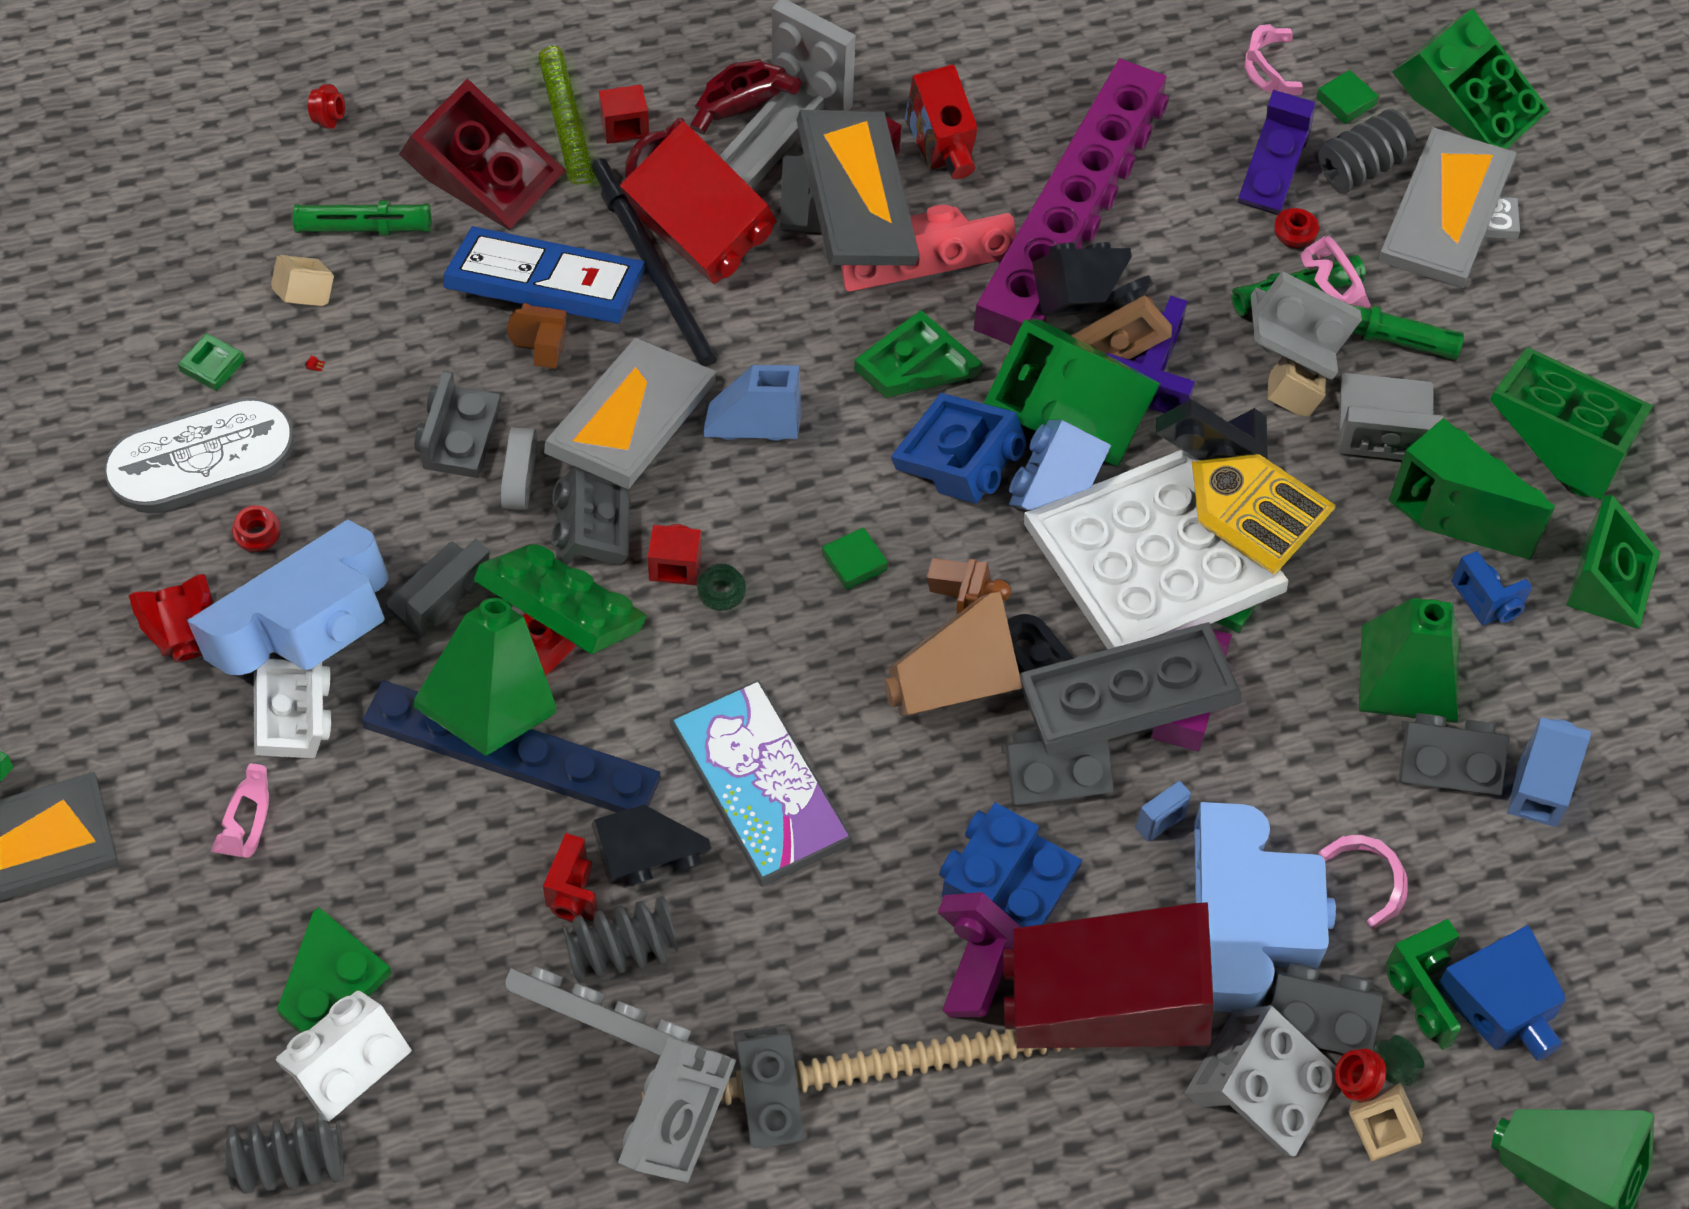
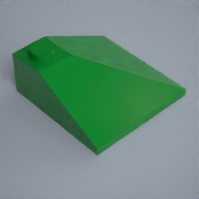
(1570, 420)

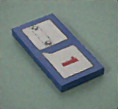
(544, 274)

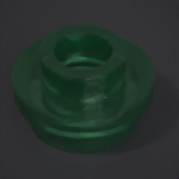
(721, 575)
(1401, 1060)

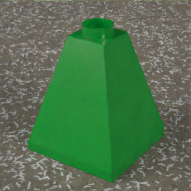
(1411, 661)
(488, 680)
(1579, 1155)

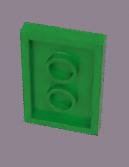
(561, 597)

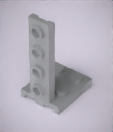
(822, 60)
(678, 1093)

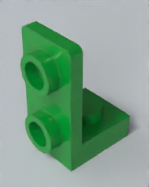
(1408, 973)

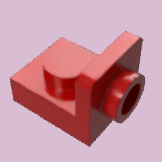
(567, 879)

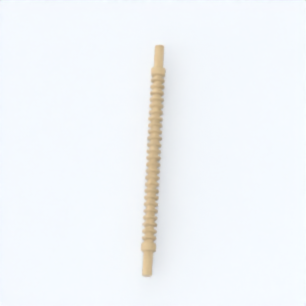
(896, 1061)

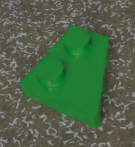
(916, 358)
(326, 970)

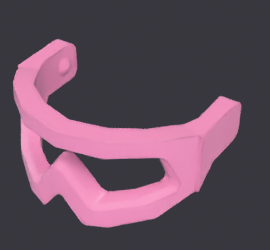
(1260, 37)
(1324, 247)
(231, 839)
(1376, 846)

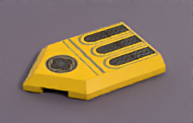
(1257, 507)

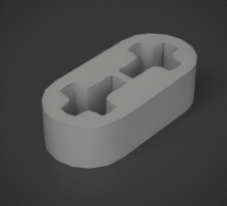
(518, 468)

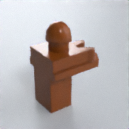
(541, 330)
(964, 580)

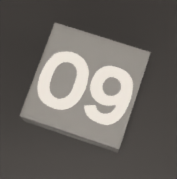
(1505, 219)

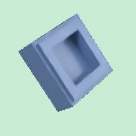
(1163, 811)

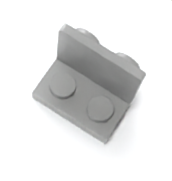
(1383, 414)
(1266, 1076)

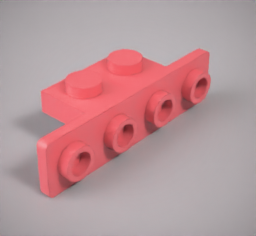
(944, 244)

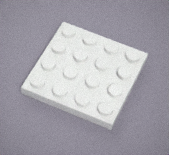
(1142, 558)

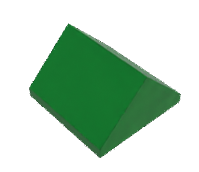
(1614, 567)

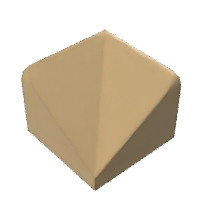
(302, 280)
(1295, 388)
(1386, 1123)

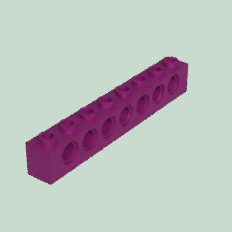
(1074, 193)

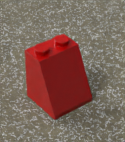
(698, 204)

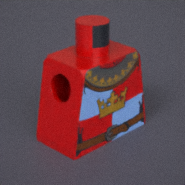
(942, 120)

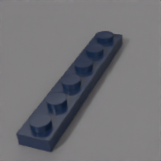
(528, 758)

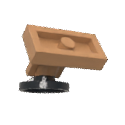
(1132, 327)

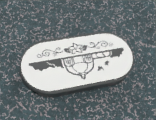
(199, 455)

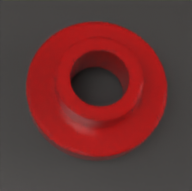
(326, 106)
(1292, 235)
(253, 517)
(1360, 1074)

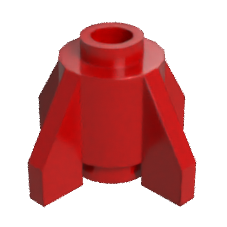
(166, 613)

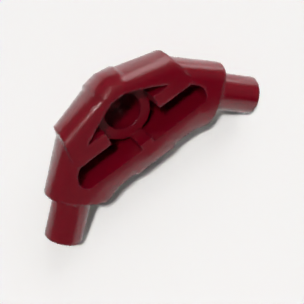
(740, 90)

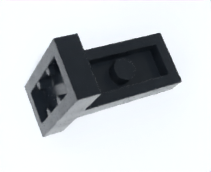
(1210, 436)

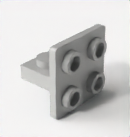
(1302, 324)

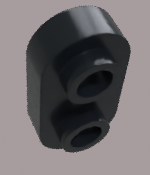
(1045, 648)

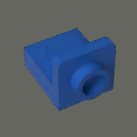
(1484, 593)

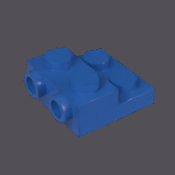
(961, 446)
(1010, 866)

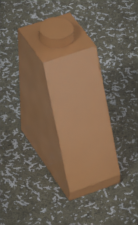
(957, 662)

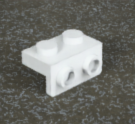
(290, 709)
(344, 1053)

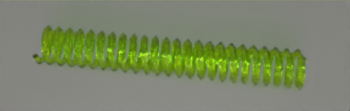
(560, 127)

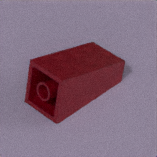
(1113, 980)

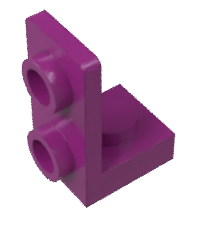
(982, 963)

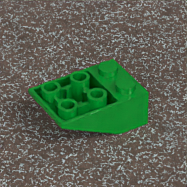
(1472, 83)
(1068, 380)
(1468, 494)

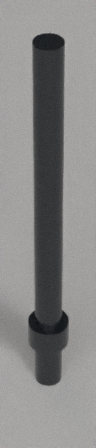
(618, 202)

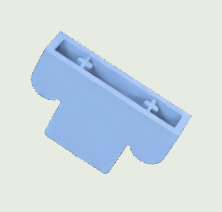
(299, 606)
(1260, 904)

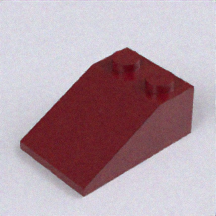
(481, 157)

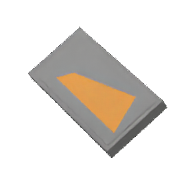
(1447, 207)
(630, 413)

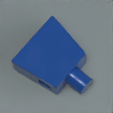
(1508, 993)

